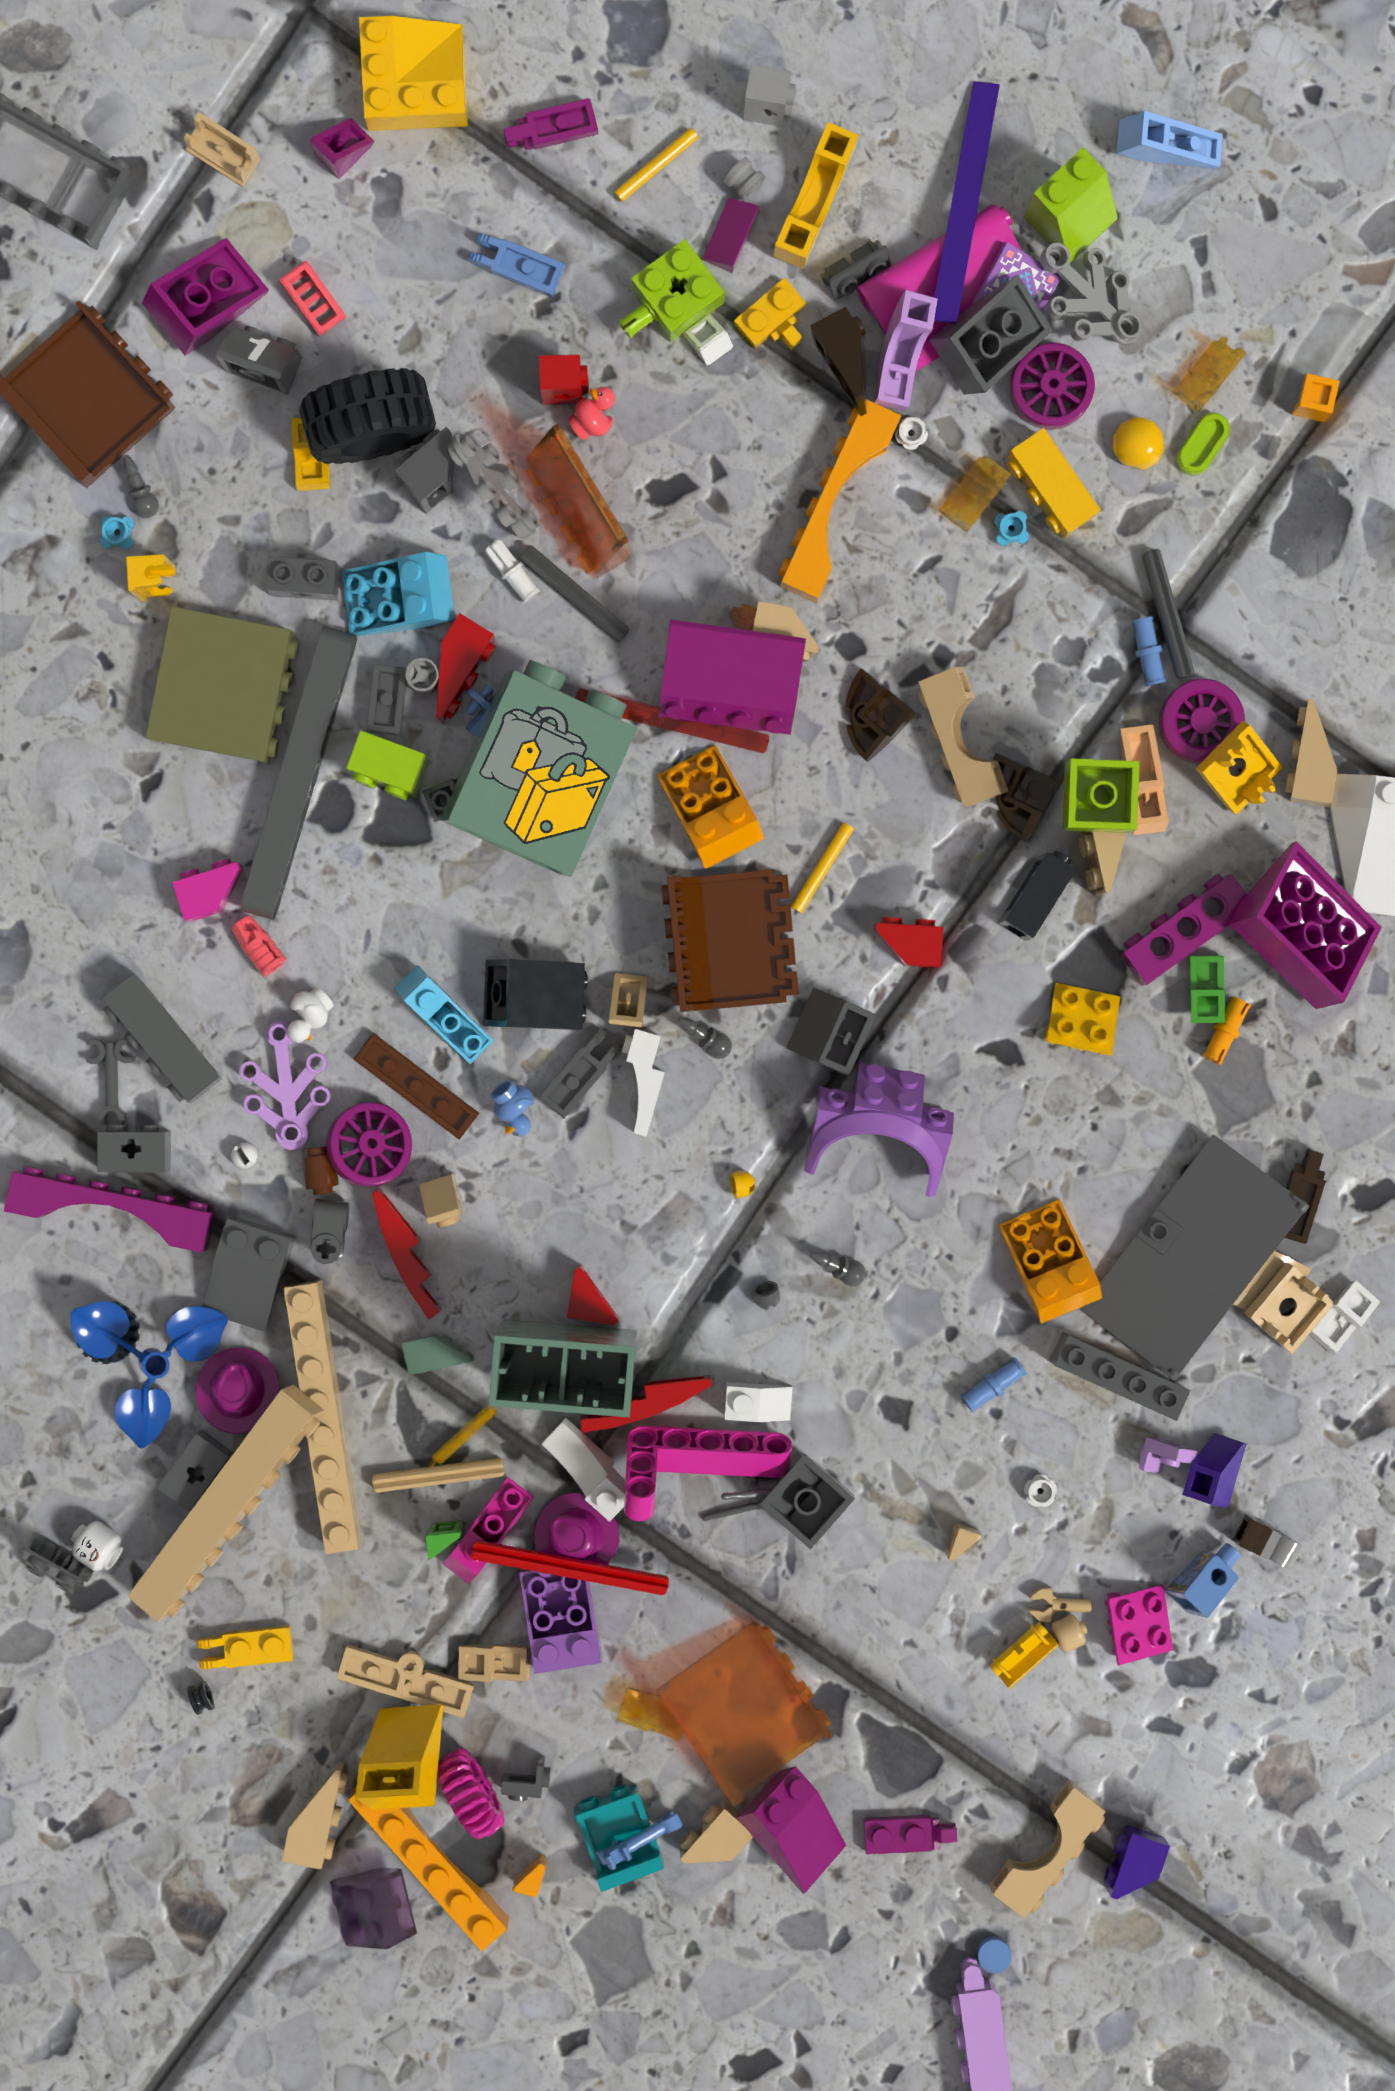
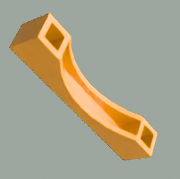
(811, 562)
(457, 1894)

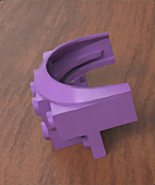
(882, 1104)

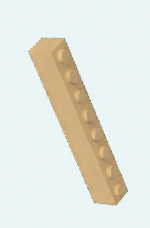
(329, 1442)
(225, 1503)

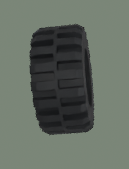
(367, 416)

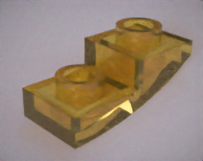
(648, 1712)

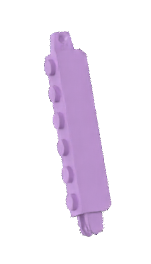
(980, 2030)

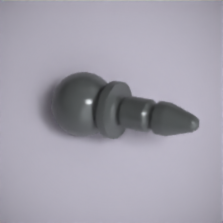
(143, 503)
(717, 1044)
(850, 1272)

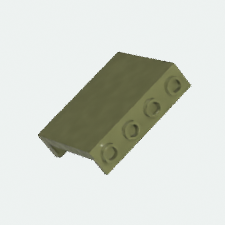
(221, 685)

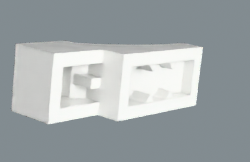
(641, 1052)
(588, 1467)

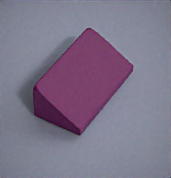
(731, 234)

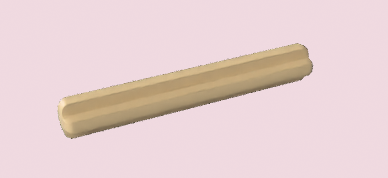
(438, 1475)

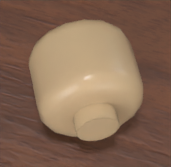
(1069, 1633)

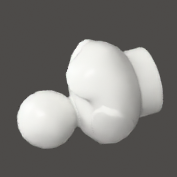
(312, 1009)

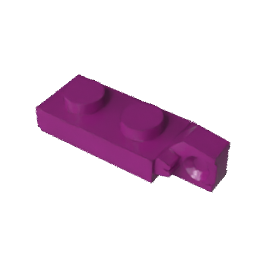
(553, 126)
(906, 1834)

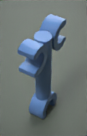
(621, 1851)

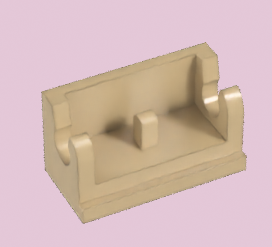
(221, 150)

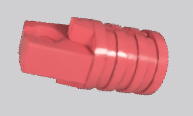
(258, 946)

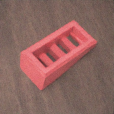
(294, 275)

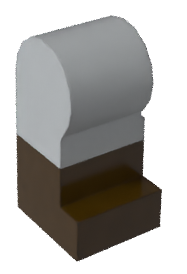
(1266, 1542)

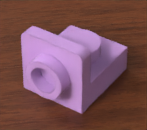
(1160, 1451)

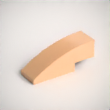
(1140, 745)

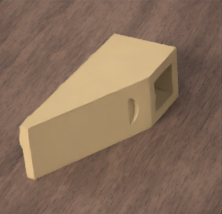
(1315, 766)
(310, 1830)

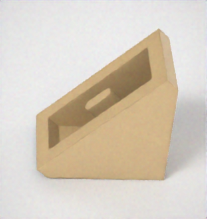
(628, 1000)

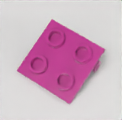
(1139, 1624)

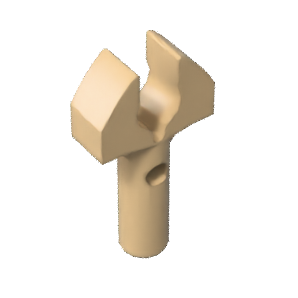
(1056, 1604)

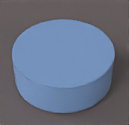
(994, 1954)

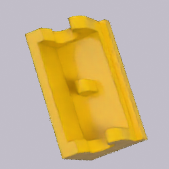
(145, 575)

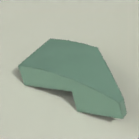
(432, 1354)

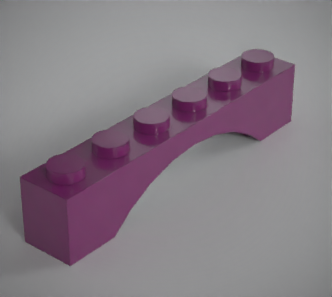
(178, 1224)

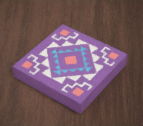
(1012, 262)

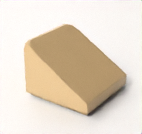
(960, 1540)

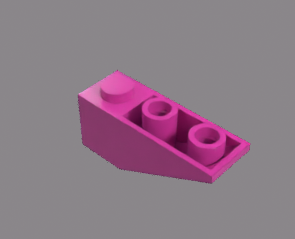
(489, 1526)

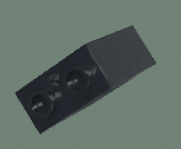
(1037, 895)

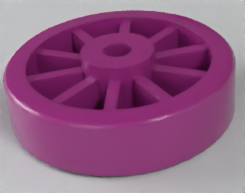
(1052, 385)
(1200, 720)
(369, 1144)

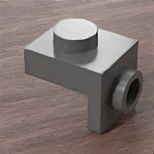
(522, 1786)

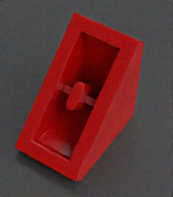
(588, 1302)

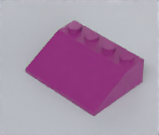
(731, 677)
(1307, 927)

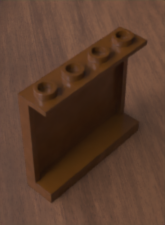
(86, 395)

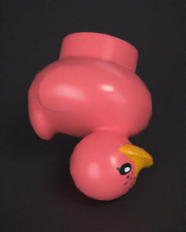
(589, 414)

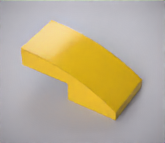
(308, 471)

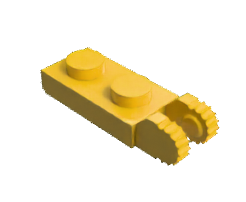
(249, 1647)

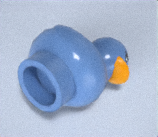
(509, 1105)

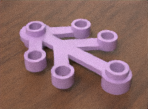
(286, 1091)

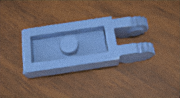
(519, 265)

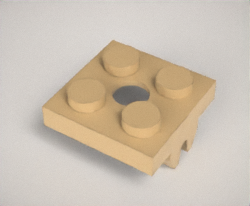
(1309, 1309)

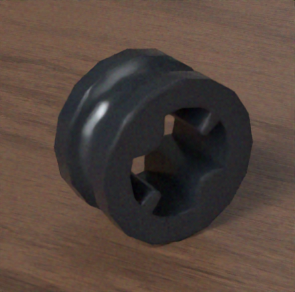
(200, 1697)

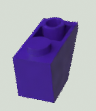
(1215, 1471)
(1137, 1861)

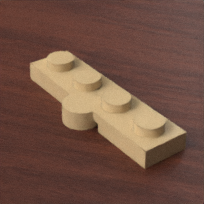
(405, 1679)

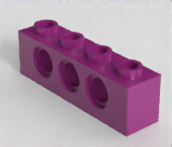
(1146, 965)

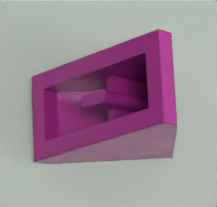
(341, 146)

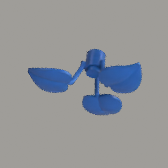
(195, 1334)

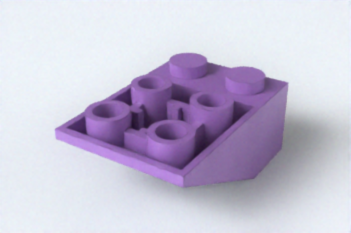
(560, 1622)

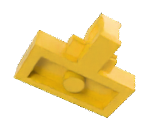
(773, 316)

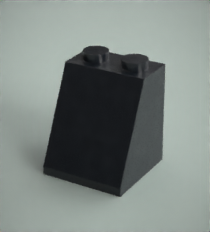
(534, 994)

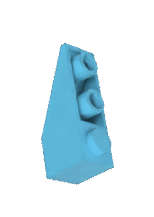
(443, 1014)

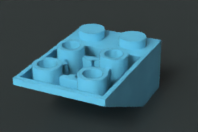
(398, 594)

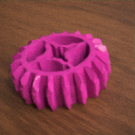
(470, 1793)

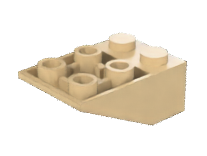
(1103, 856)

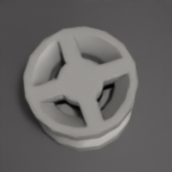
(744, 179)

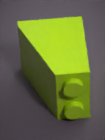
(1073, 204)

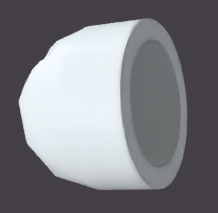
(249, 1150)

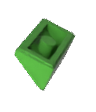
(442, 1535)

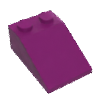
(203, 295)
(794, 1827)

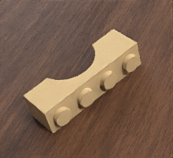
(946, 699)
(1024, 1882)

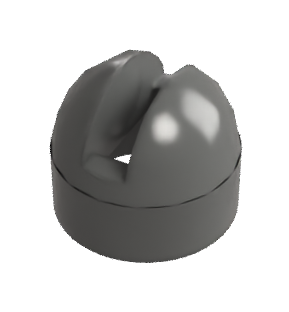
(766, 1294)

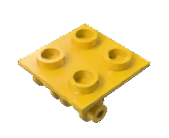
(1083, 1019)

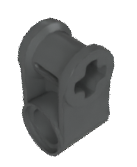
(329, 1222)

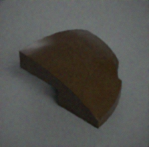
(874, 715)
(1027, 796)

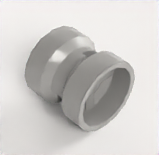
(418, 676)

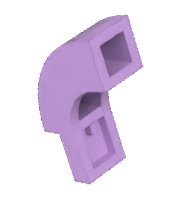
(901, 349)

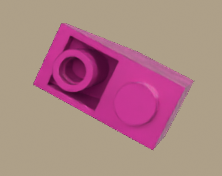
(206, 892)

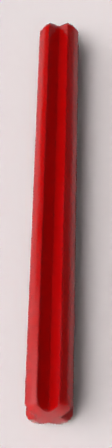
(569, 1567)

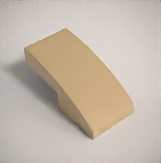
(493, 1662)

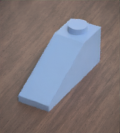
(1168, 141)

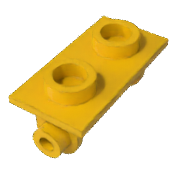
(1024, 1654)

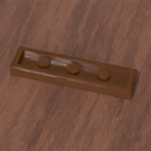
(416, 1086)

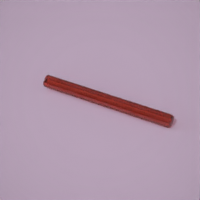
(728, 735)

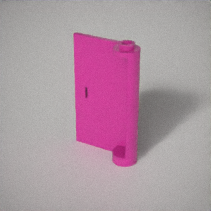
(921, 269)

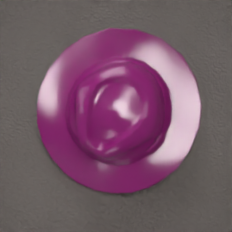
(236, 1389)
(576, 1530)

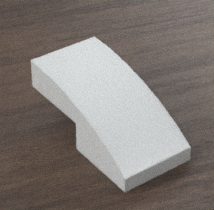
(1349, 1312)

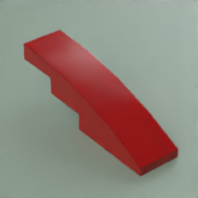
(400, 1240)
(658, 1397)

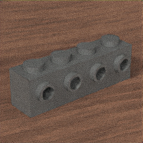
(161, 1038)

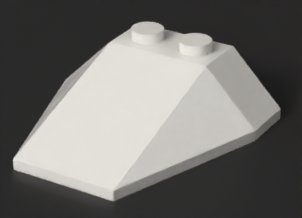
(1365, 839)

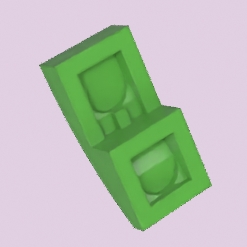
(1207, 989)

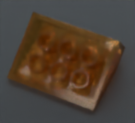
(577, 503)

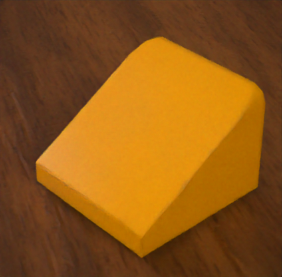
(530, 1879)

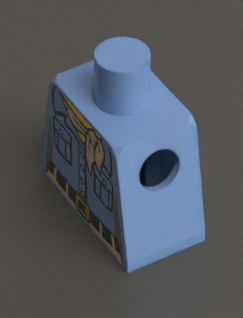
(1205, 1581)

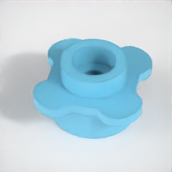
(1017, 520)
(109, 525)

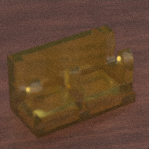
(1208, 373)
(974, 493)

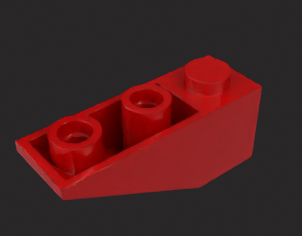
(461, 654)

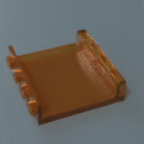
(744, 1710)

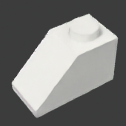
(757, 1402)

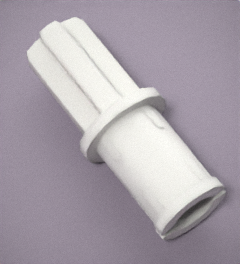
(512, 571)

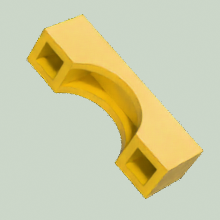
(816, 195)

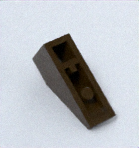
(843, 349)

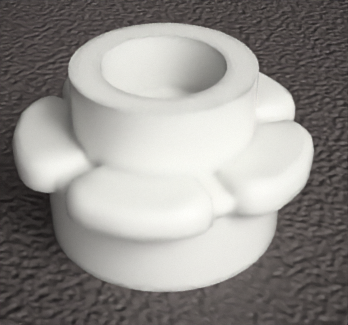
(914, 424)
(1049, 1491)

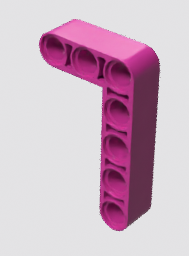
(697, 1452)

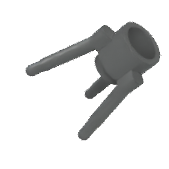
(757, 1494)

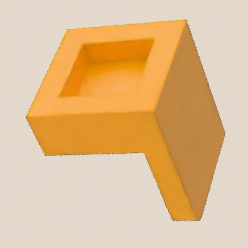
(1316, 398)

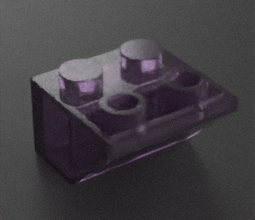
(373, 1908)

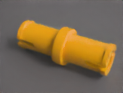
(1226, 1031)

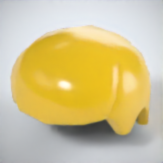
(1138, 443)

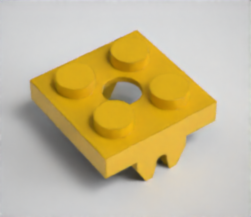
(1256, 776)

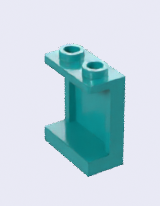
(617, 1818)

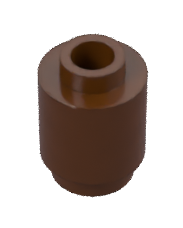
(318, 1171)

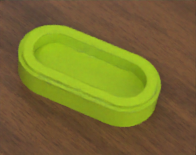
(1203, 444)

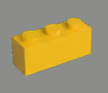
(1052, 484)

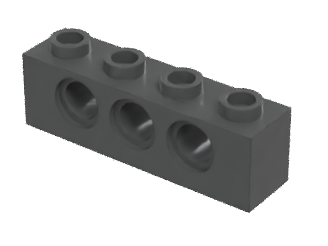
(1119, 1376)

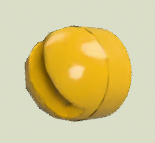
(742, 1184)

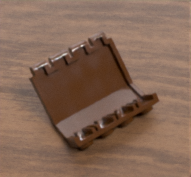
(729, 940)

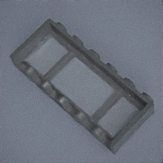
(58, 176)

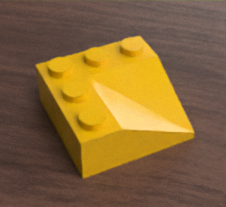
(412, 73)

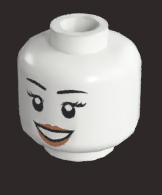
(96, 1546)

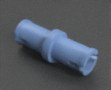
(1148, 651)
(993, 1384)

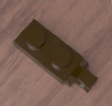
(1308, 1184)

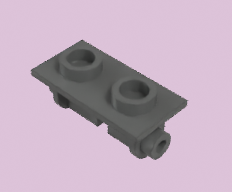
(868, 260)

